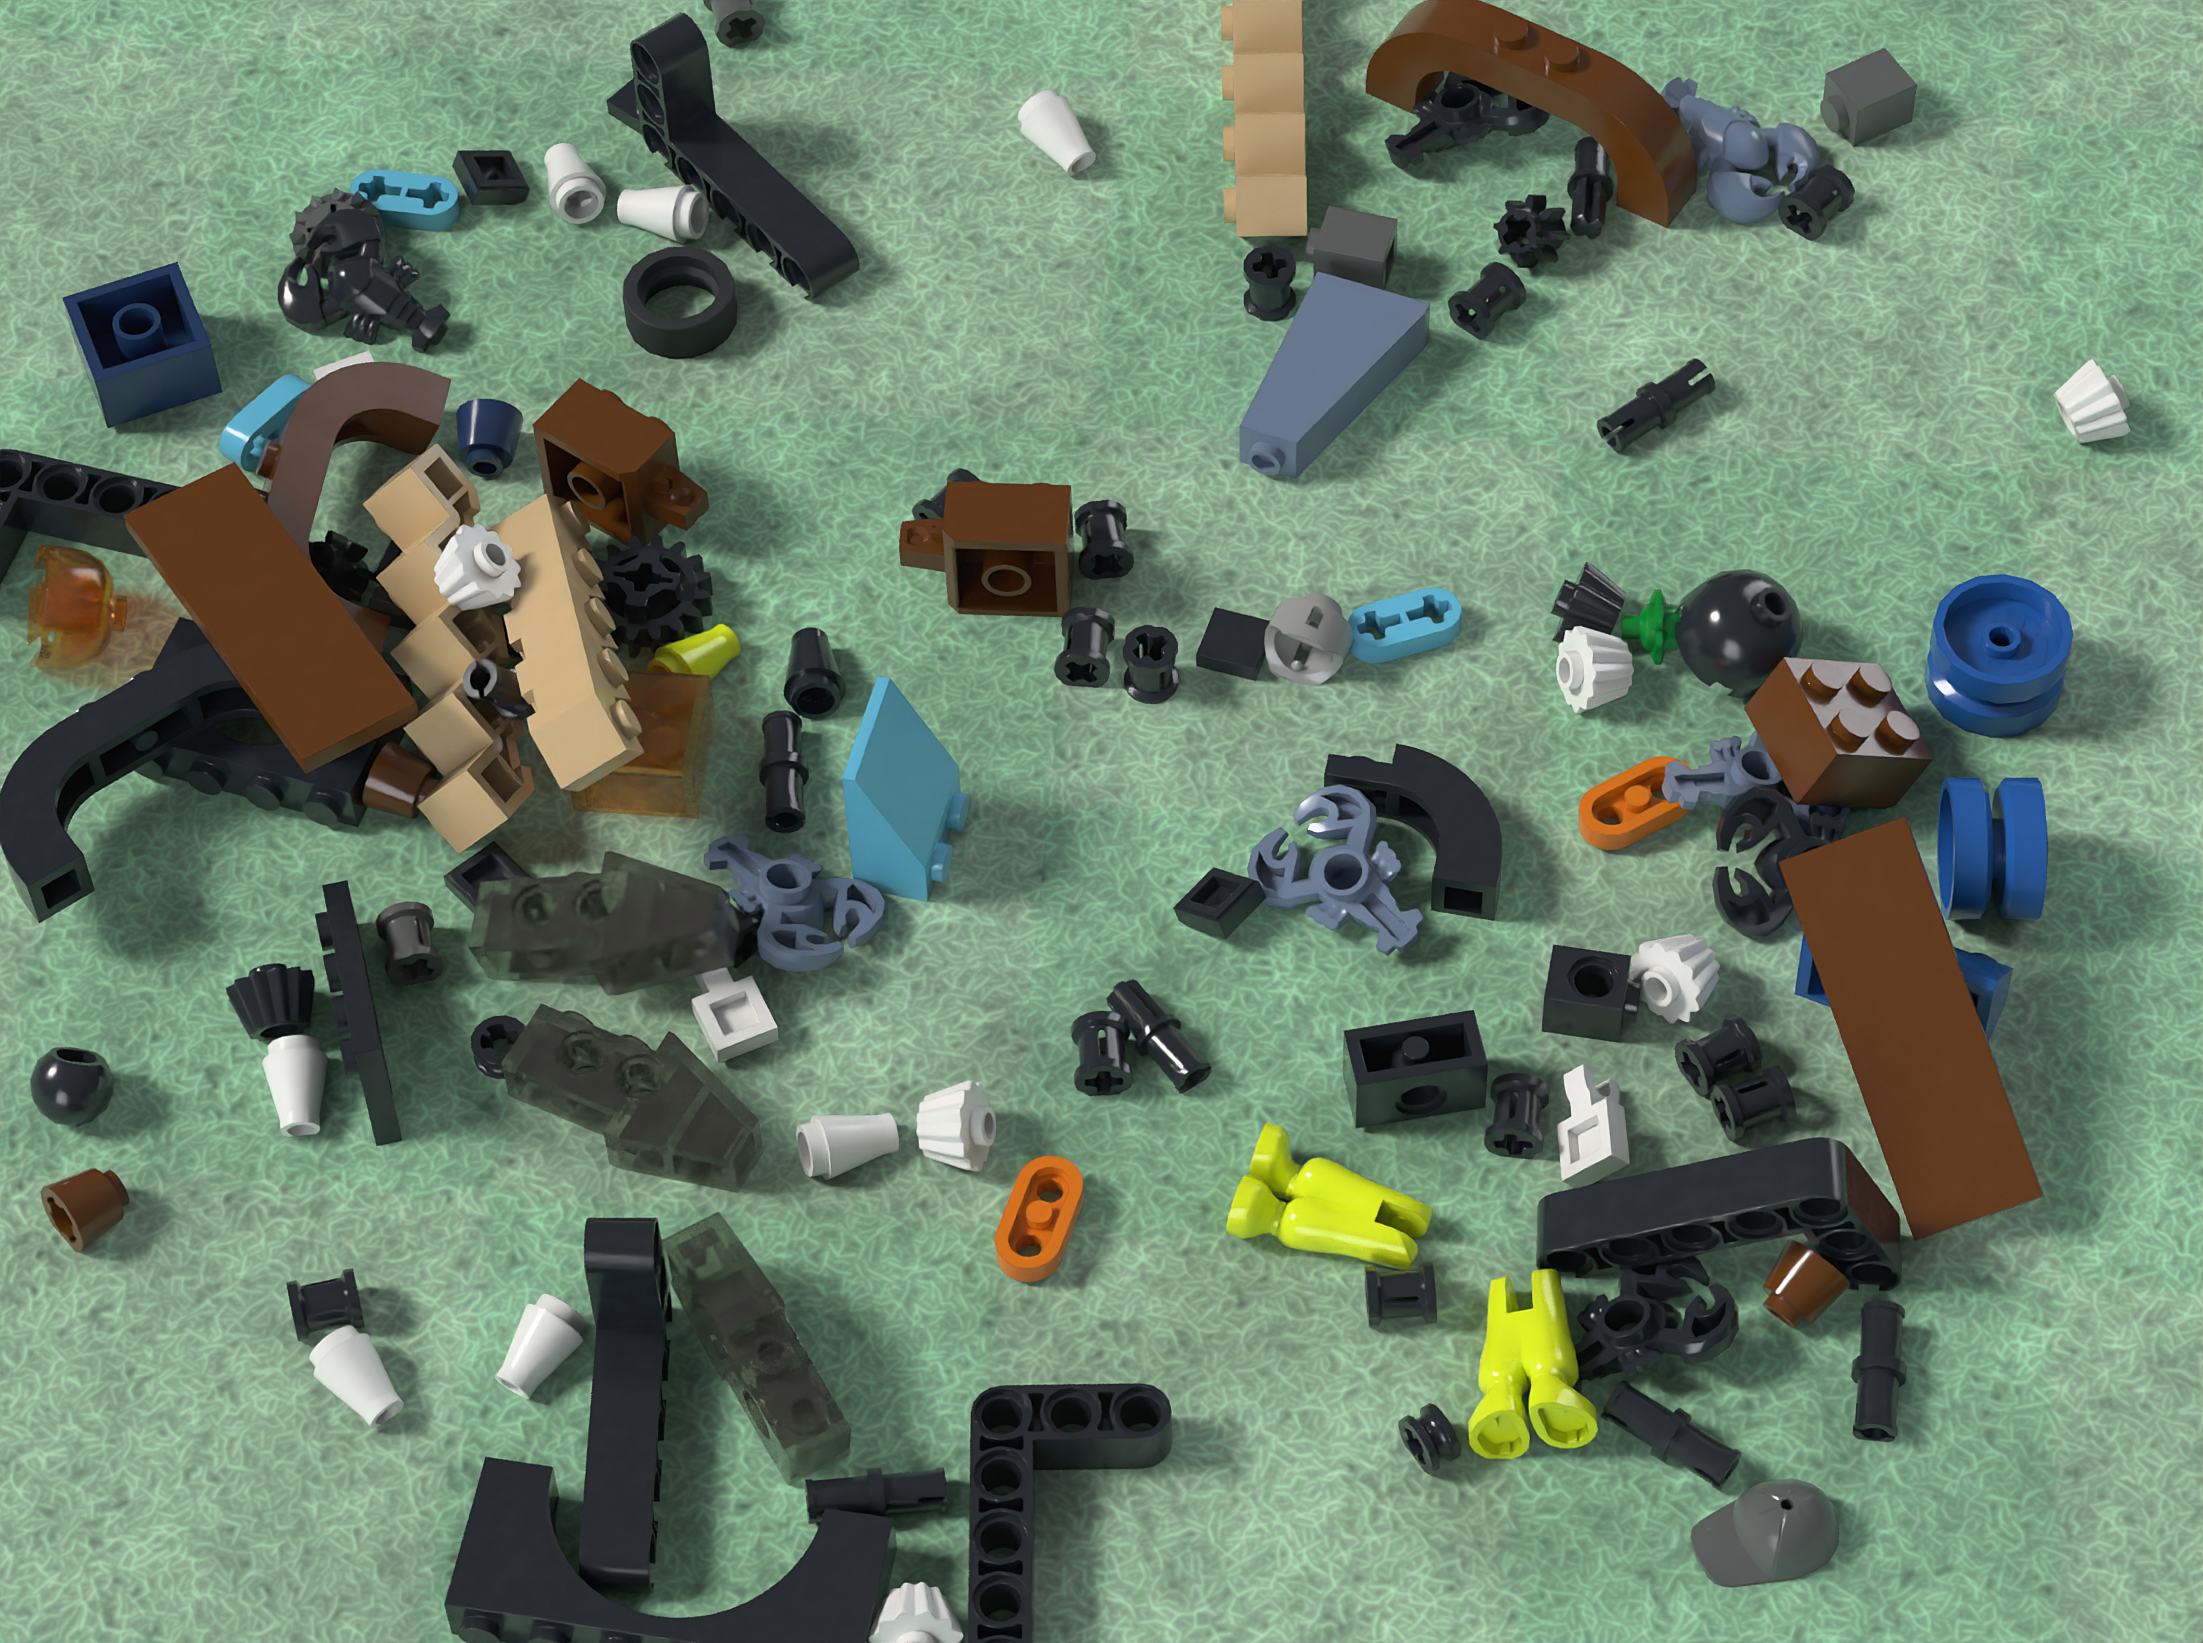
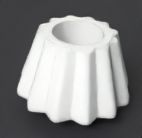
(2093, 405)
(476, 569)
(1593, 668)
(1675, 975)
(957, 1126)
(916, 1616)

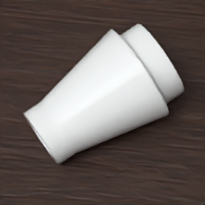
(1054, 129)
(573, 186)
(666, 211)
(296, 1081)
(843, 1142)
(541, 1343)
(355, 1374)

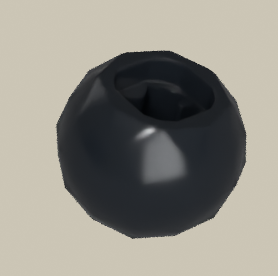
(71, 1085)

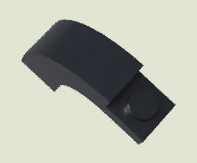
(1445, 810)

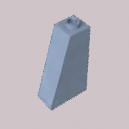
(1327, 370)

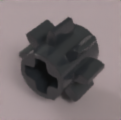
(1531, 231)
(341, 565)

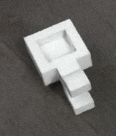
(732, 1014)
(1595, 1136)

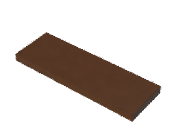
(271, 617)
(1911, 1029)

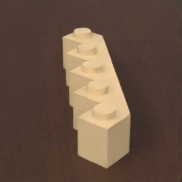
(1267, 118)
(567, 646)
(454, 731)

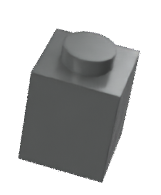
(1868, 97)
(1354, 246)

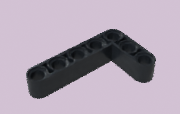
(703, 150)
(68, 503)
(1726, 1204)
(627, 1406)
(1040, 1445)

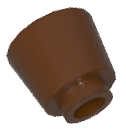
(399, 782)
(85, 1205)
(1801, 1285)

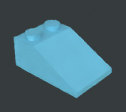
(900, 799)

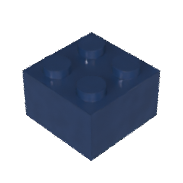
(142, 344)

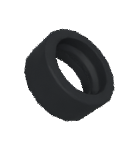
(680, 336)

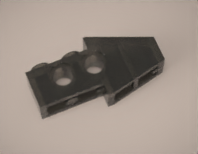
(623, 925)
(679, 1132)
(755, 1348)

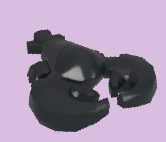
(1460, 116)
(358, 286)
(1759, 813)
(1639, 1327)

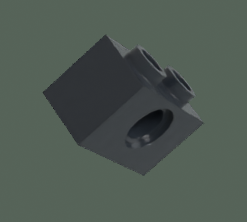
(1415, 1069)

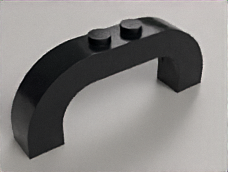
(93, 751)

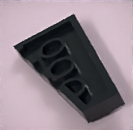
(355, 1009)

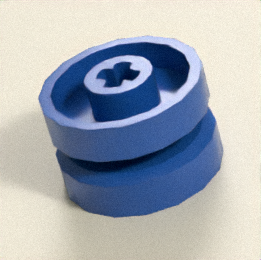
(1998, 655)
(1992, 848)

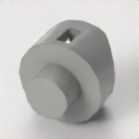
(1310, 625)

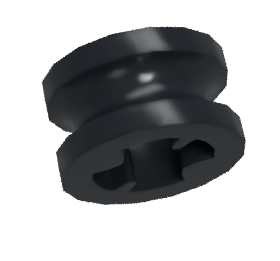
(482, 1047)
(1430, 1438)

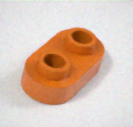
(1630, 802)
(1036, 1222)

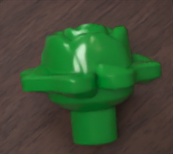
(1654, 626)

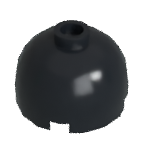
(1738, 630)

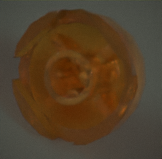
(75, 604)

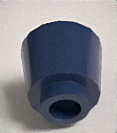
(487, 435)

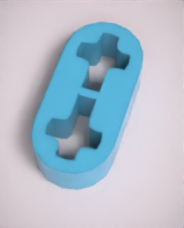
(407, 196)
(261, 421)
(1404, 625)

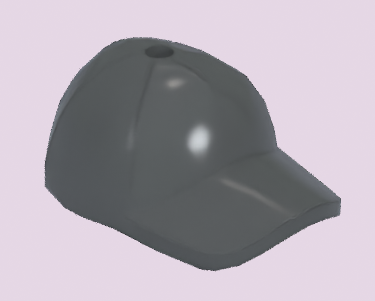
(1762, 1542)

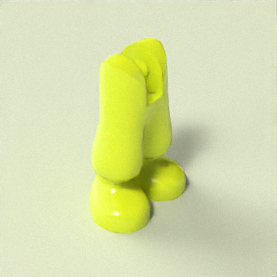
(1327, 1208)
(1522, 1353)

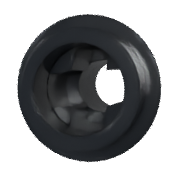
(813, 675)

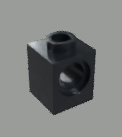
(1582, 972)

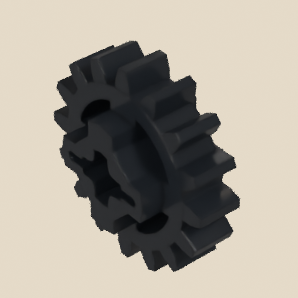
(654, 593)

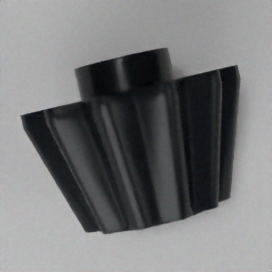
(1588, 603)
(273, 1001)

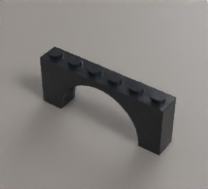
(521, 1589)

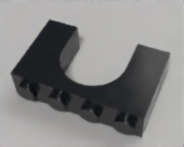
(267, 772)

